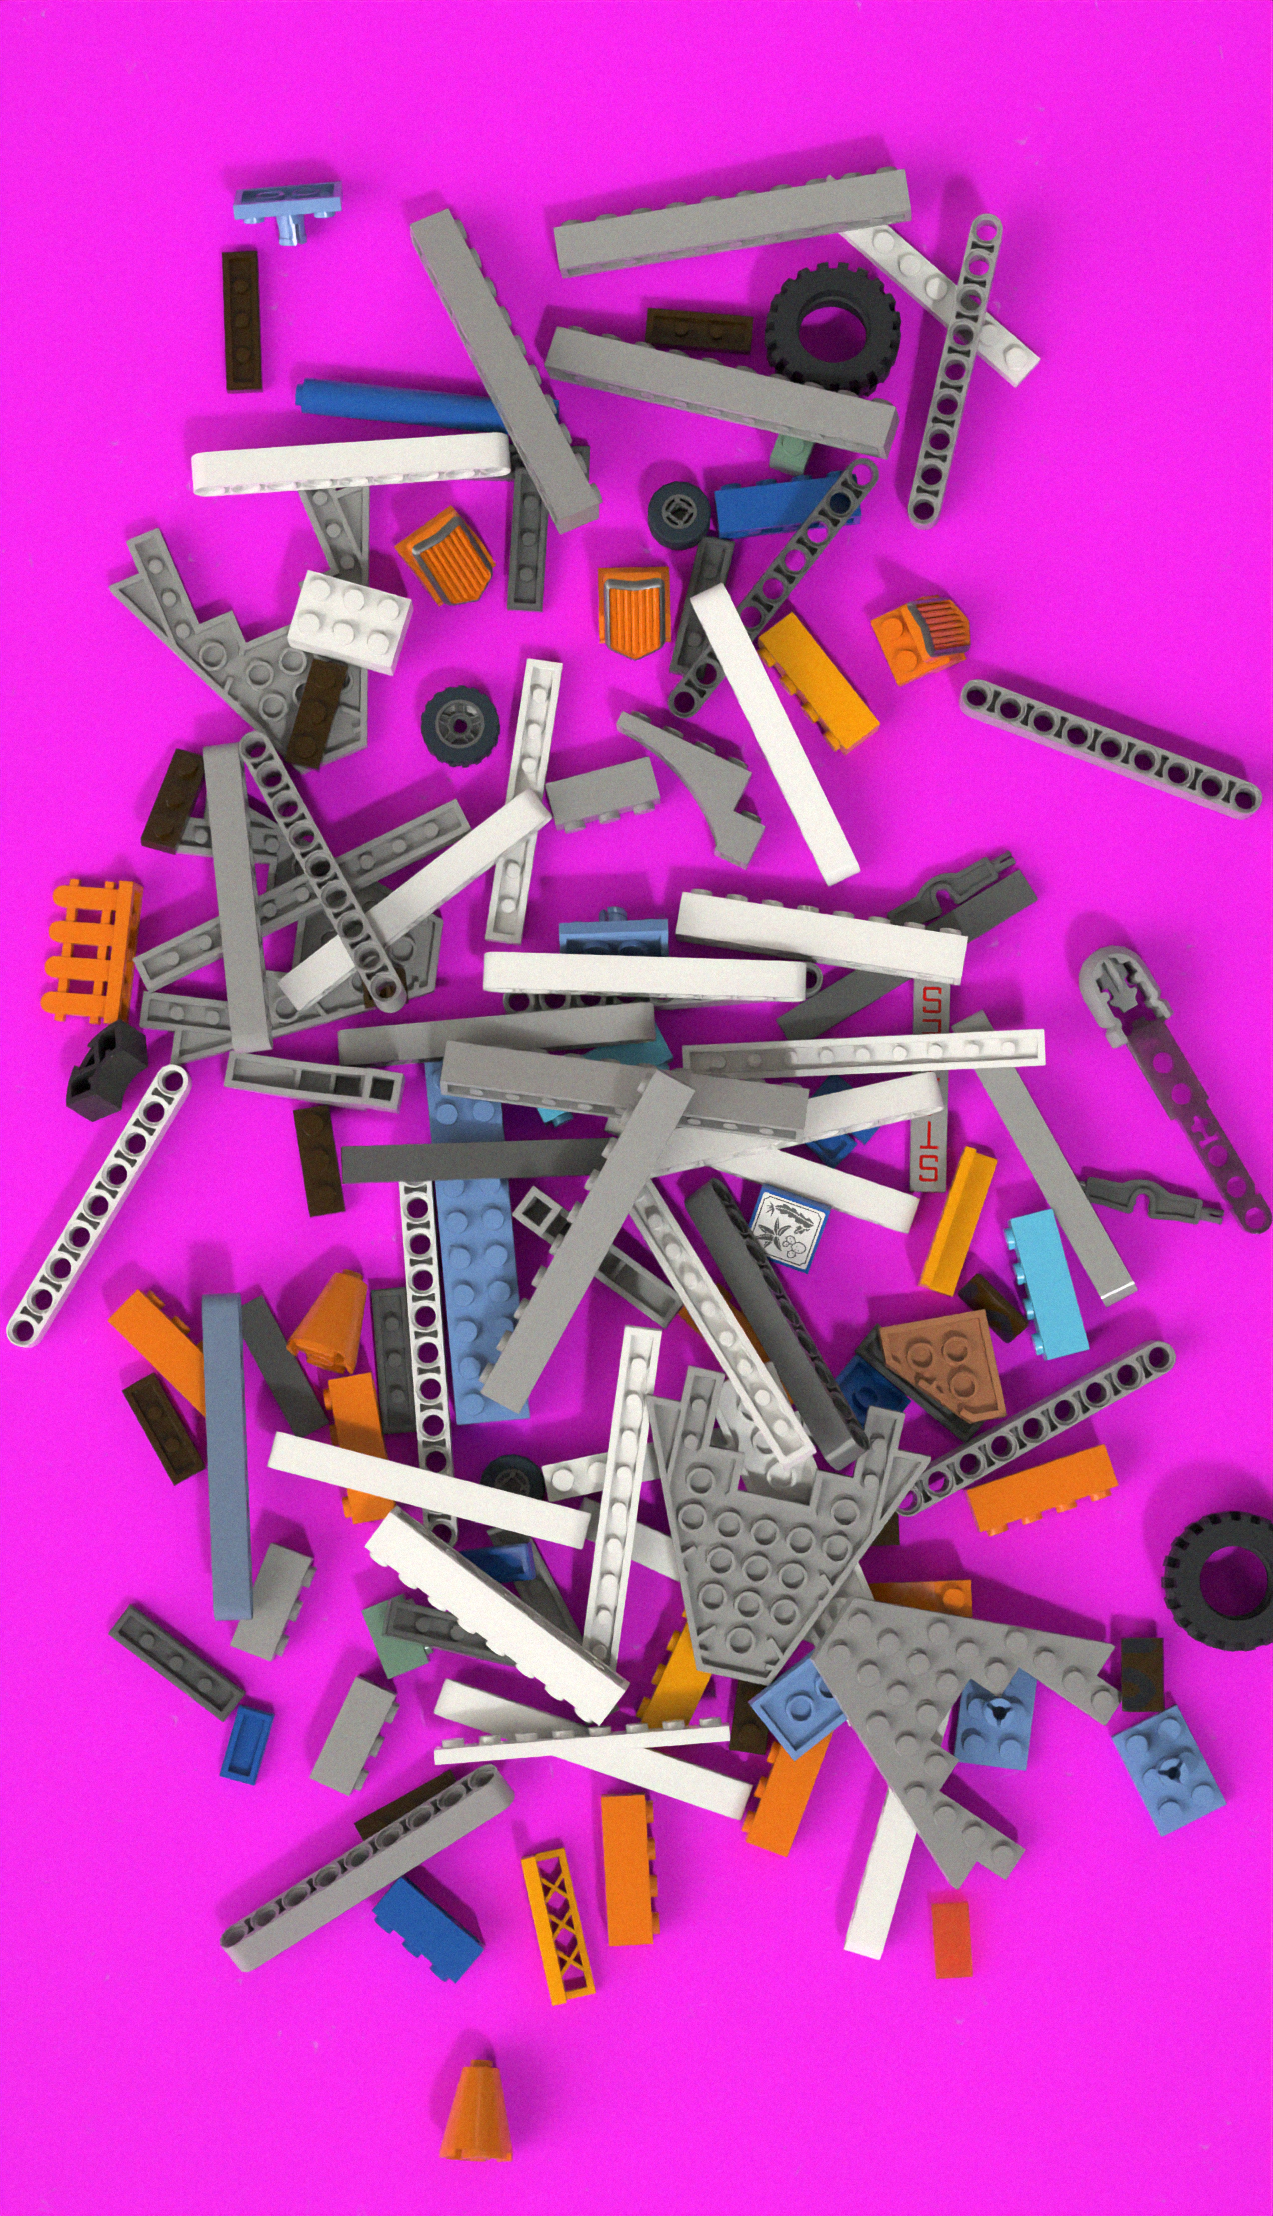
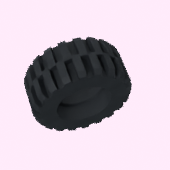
(843, 290)
(1183, 1580)

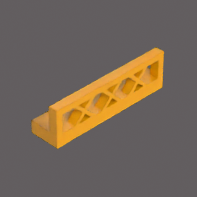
(957, 1222)
(544, 1930)

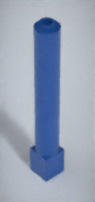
(400, 405)

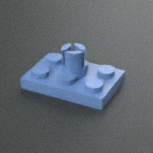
(289, 206)
(615, 936)
(798, 1708)
(995, 1728)
(1168, 1770)

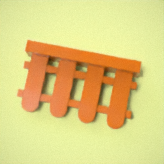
(120, 936)

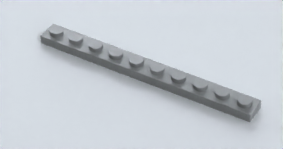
(297, 897)

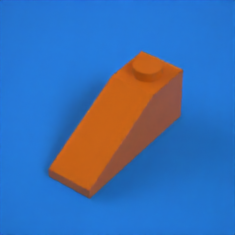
(937, 1595)

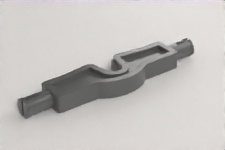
(958, 885)
(1161, 1203)

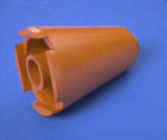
(333, 1324)
(478, 2117)

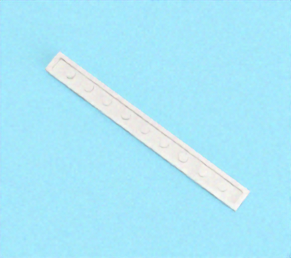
(868, 1054)
(720, 1328)
(621, 1493)

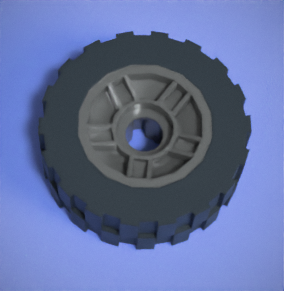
(474, 711)

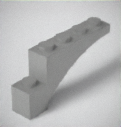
(710, 779)
(316, 1082)
(617, 1268)

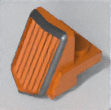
(448, 559)
(634, 610)
(923, 637)

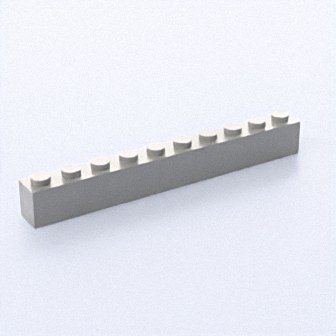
(733, 222)
(505, 372)
(723, 391)
(608, 1088)
(587, 1240)

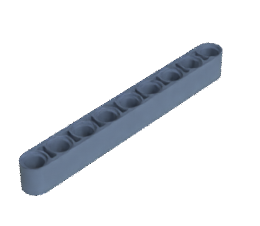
(227, 1456)

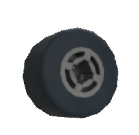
(682, 528)
(515, 1475)

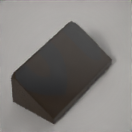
(1000, 1313)
(1142, 1674)

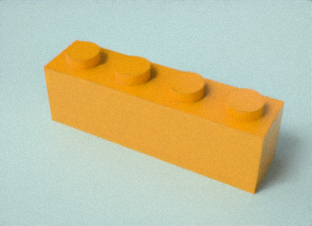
(818, 684)
(677, 1684)

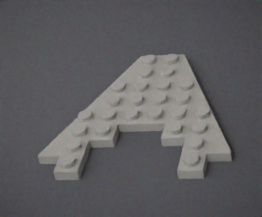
(757, 1563)

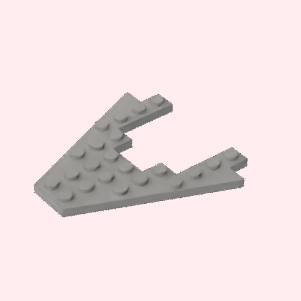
(266, 675)
(204, 1024)
(898, 1679)

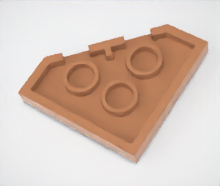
(949, 1362)

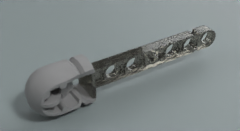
(1144, 1043)

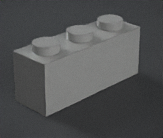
(603, 795)
(274, 1602)
(355, 1736)

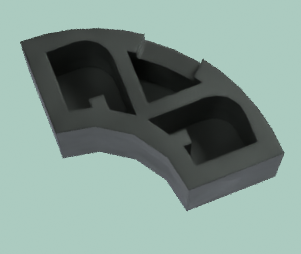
(106, 1071)

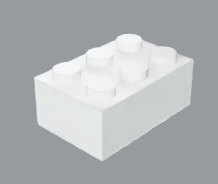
(350, 623)

